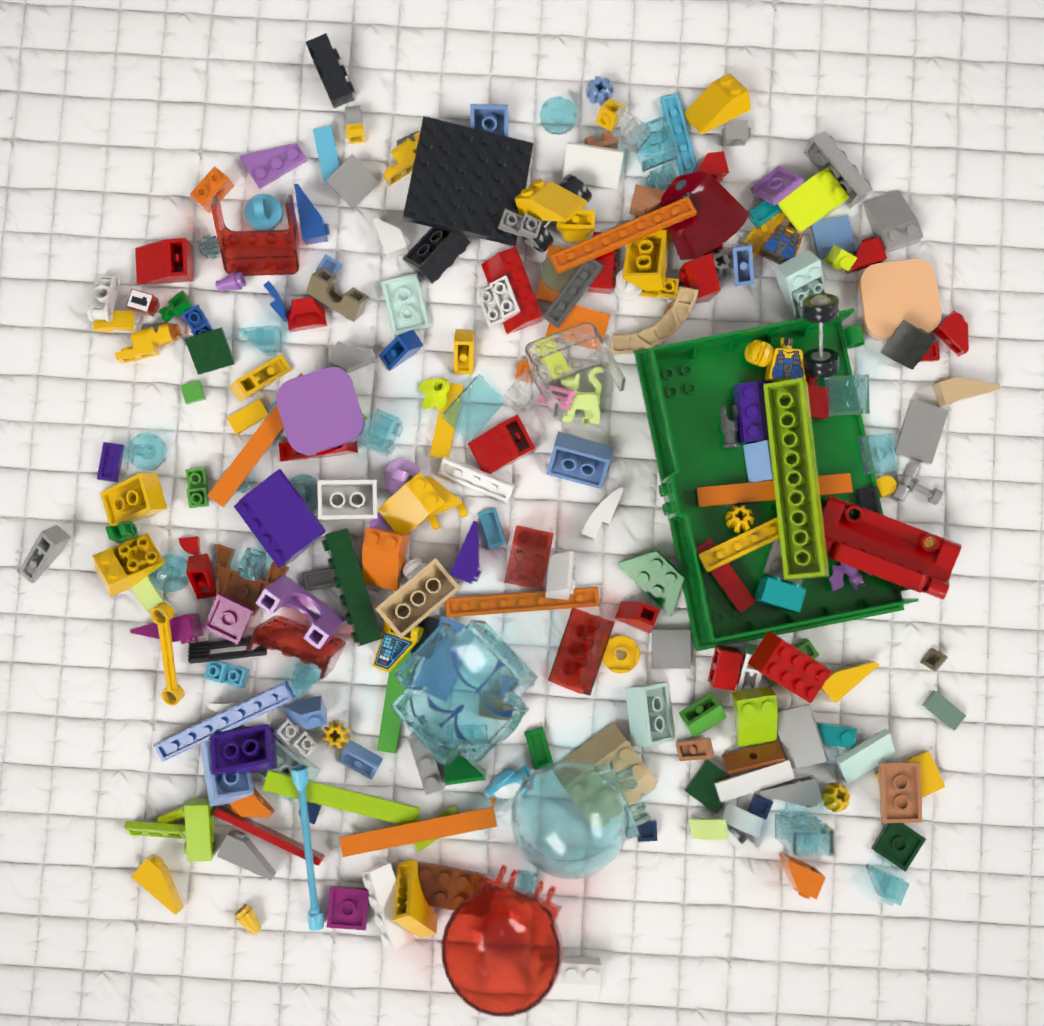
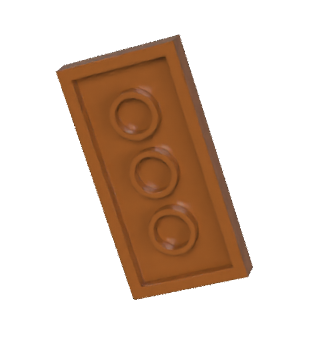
(447, 886)

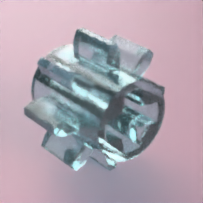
(209, 247)

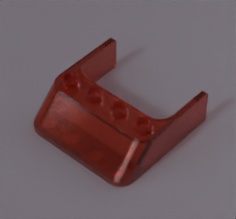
(259, 250)
(288, 637)

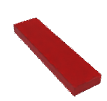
(729, 581)

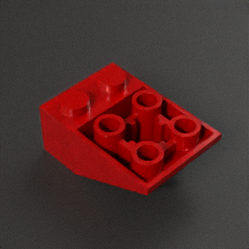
(165, 262)
(502, 445)

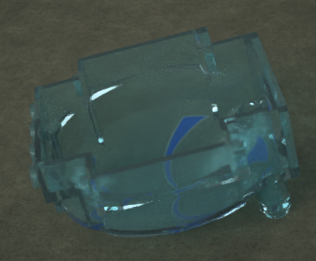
(463, 691)

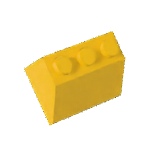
(647, 261)

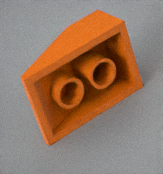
(384, 557)

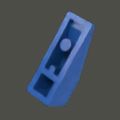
(311, 223)

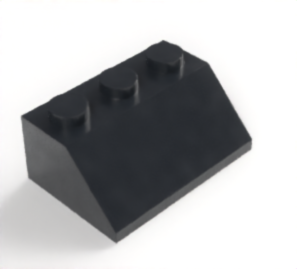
(435, 253)

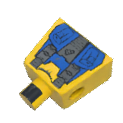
(786, 363)

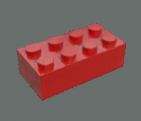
(789, 667)

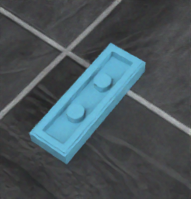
(326, 151)

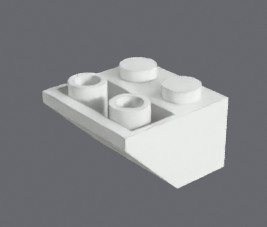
(559, 575)

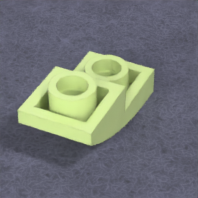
(147, 594)
(709, 829)

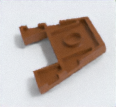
(237, 587)

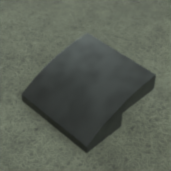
(908, 344)

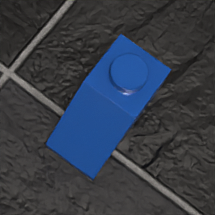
(401, 349)

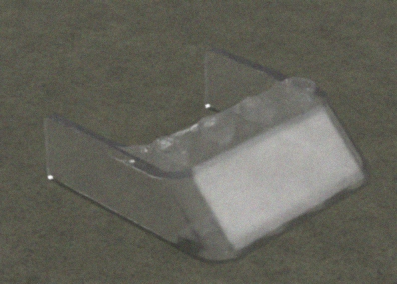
(569, 354)

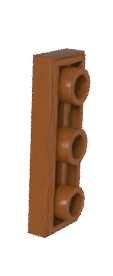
(763, 754)

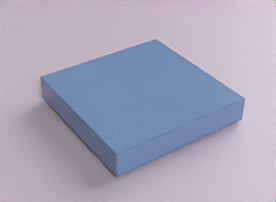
(831, 232)

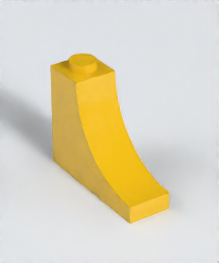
(410, 904)

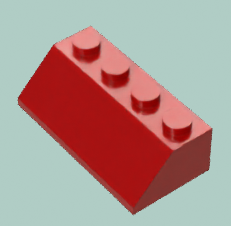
(510, 264)

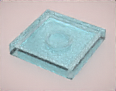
(878, 453)

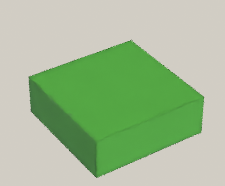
(192, 392)

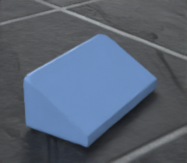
(360, 759)

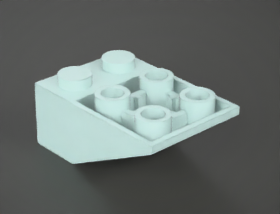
(799, 279)

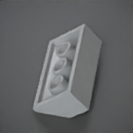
(825, 153)

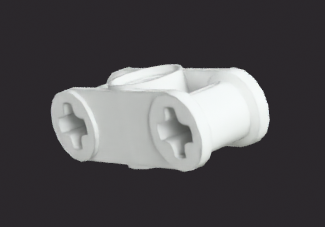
(104, 297)

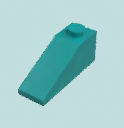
(837, 735)

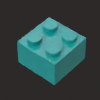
(781, 595)

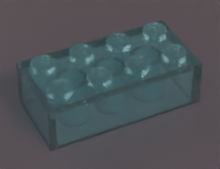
(804, 834)

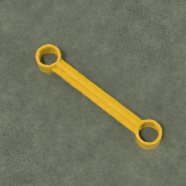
(167, 653)

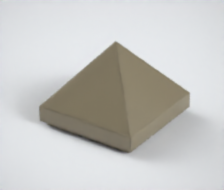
(933, 659)

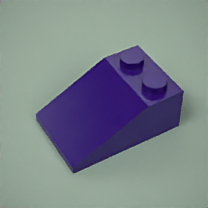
(468, 560)
(243, 750)

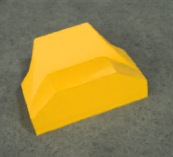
(578, 227)

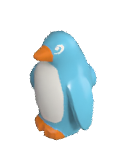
(506, 784)

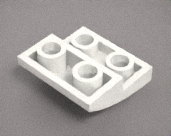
(498, 302)

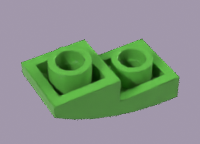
(197, 487)

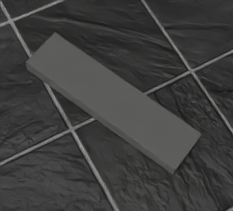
(573, 292)

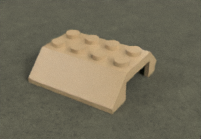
(612, 746)

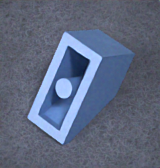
(307, 713)

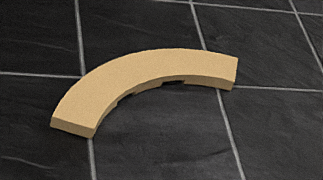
(661, 329)

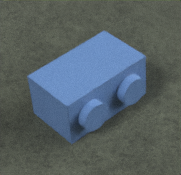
(743, 264)

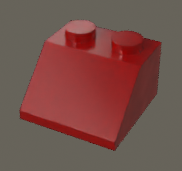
(702, 276)

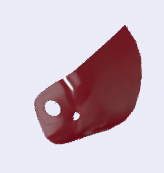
(716, 218)

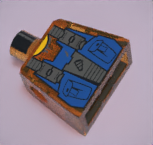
(781, 244)

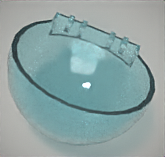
(575, 817)

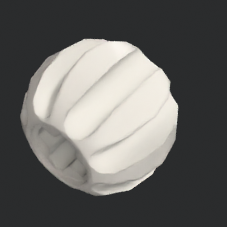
(412, 567)

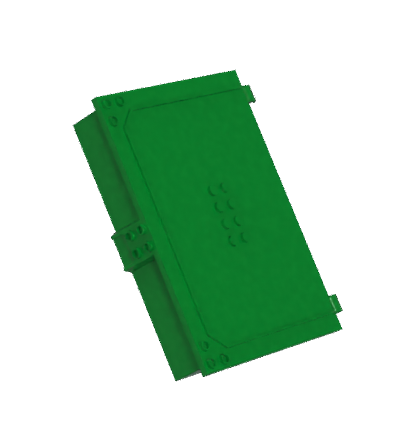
(682, 402)

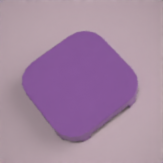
(320, 411)

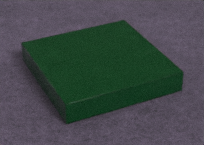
(209, 351)
(703, 787)
(898, 844)

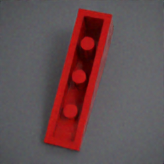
(287, 453)

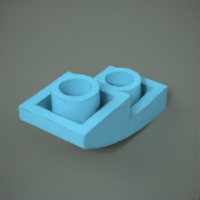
(226, 673)

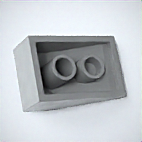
(893, 221)

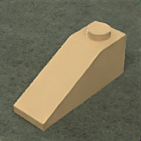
(959, 389)

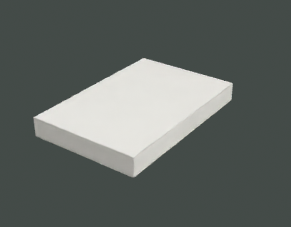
(593, 164)

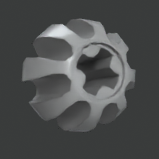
(725, 265)

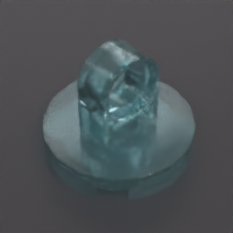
(147, 451)
(307, 489)
(172, 574)

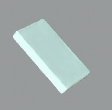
(405, 304)
(866, 756)

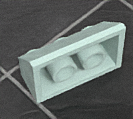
(649, 714)

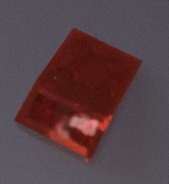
(528, 557)

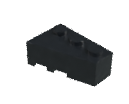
(330, 71)

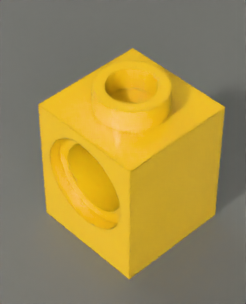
(608, 114)

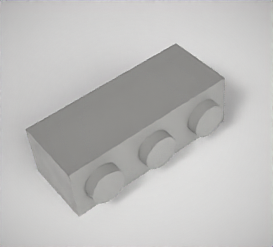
(427, 766)

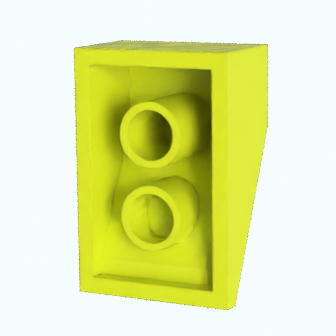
(814, 200)

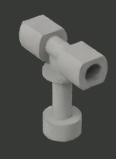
(910, 484)

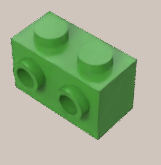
(702, 715)

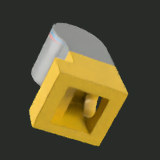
(354, 125)

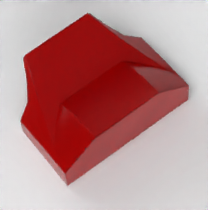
(306, 315)

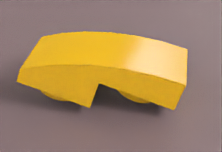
(669, 292)
(121, 320)

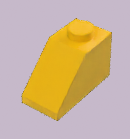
(464, 351)

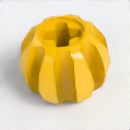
(759, 353)
(735, 522)
(332, 738)
(835, 797)

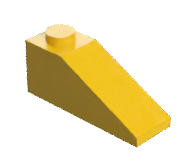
(260, 378)
(845, 679)
(157, 880)

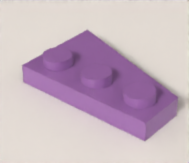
(273, 163)

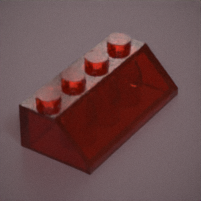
(581, 651)

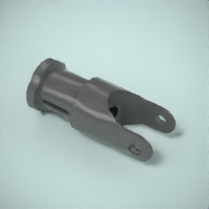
(729, 427)

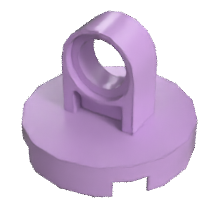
(399, 473)

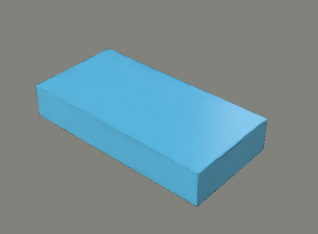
(492, 528)

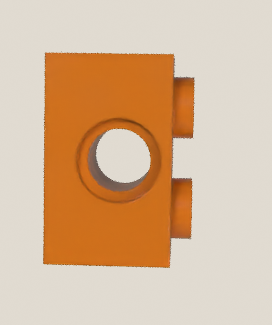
(212, 185)

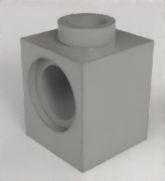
(735, 133)

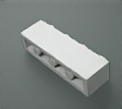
(381, 887)

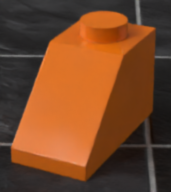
(252, 806)

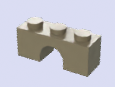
(323, 288)

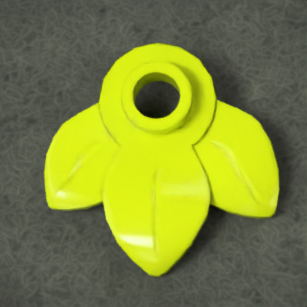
(434, 395)

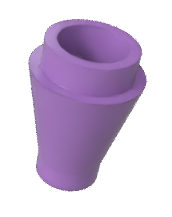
(233, 281)

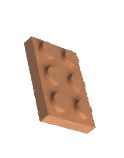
(900, 792)

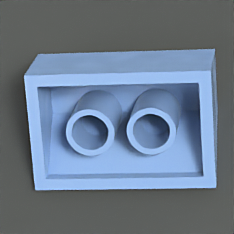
(224, 787)

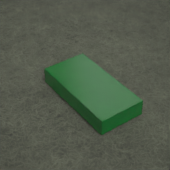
(538, 748)

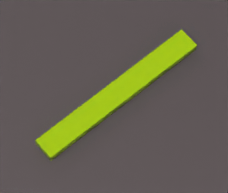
(343, 799)

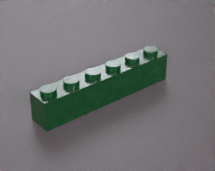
(352, 587)

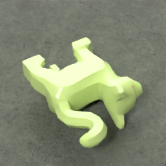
(584, 401)

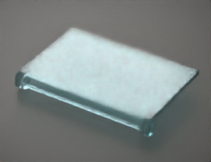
(473, 408)

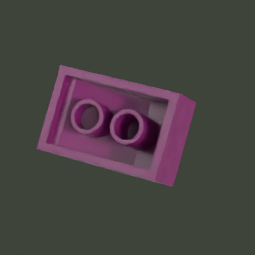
(183, 628)

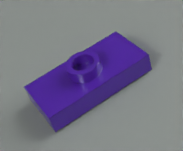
(110, 462)

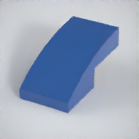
(277, 304)

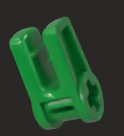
(122, 531)

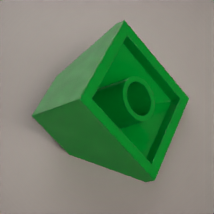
(463, 771)

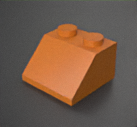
(804, 877)

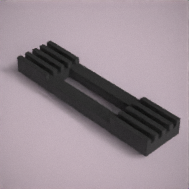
(200, 651)

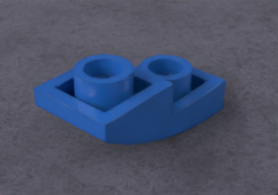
(196, 320)

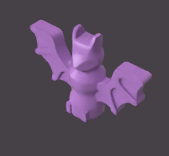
(837, 576)

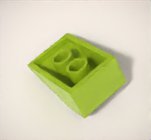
(755, 716)

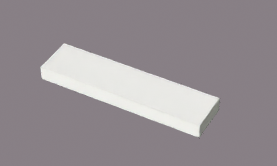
(476, 479)
(754, 780)

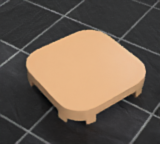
(897, 293)

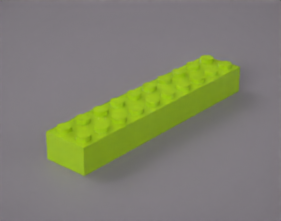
(796, 479)

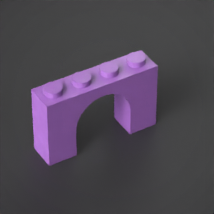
(287, 593)

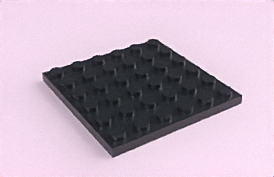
(466, 179)

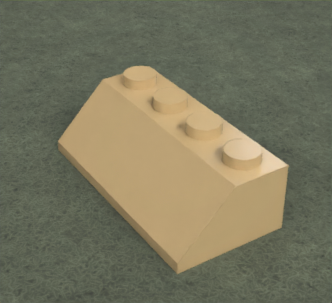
(417, 598)

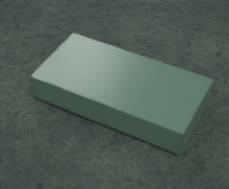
(944, 710)

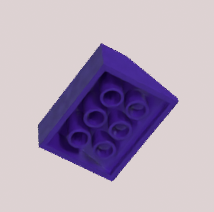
(279, 518)

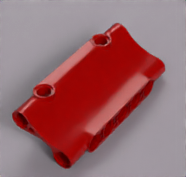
(888, 548)

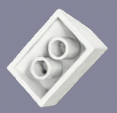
(347, 499)
(578, 978)

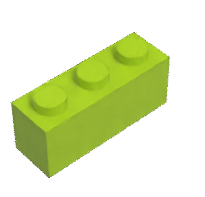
(199, 830)

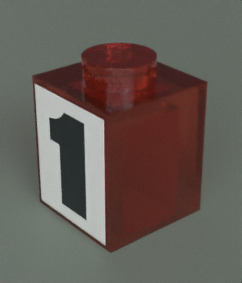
(143, 303)

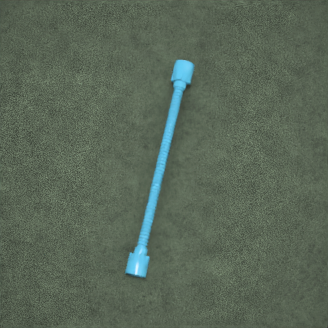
(315, 916)

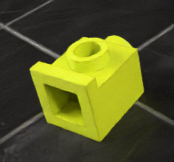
(840, 258)

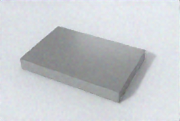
(921, 431)
(800, 736)

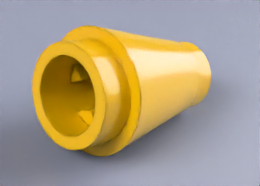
(246, 917)

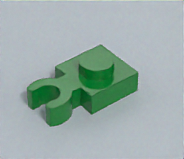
(177, 305)

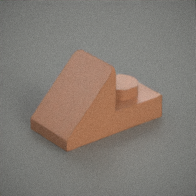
(695, 748)

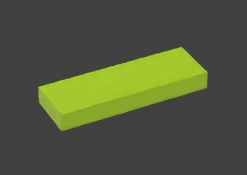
(154, 829)

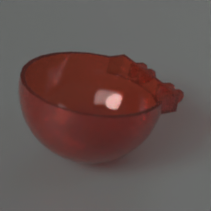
(503, 947)

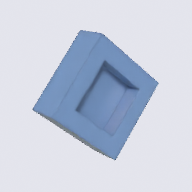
(330, 265)

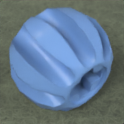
(601, 85)

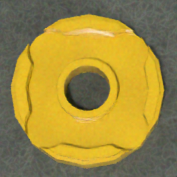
(632, 654)

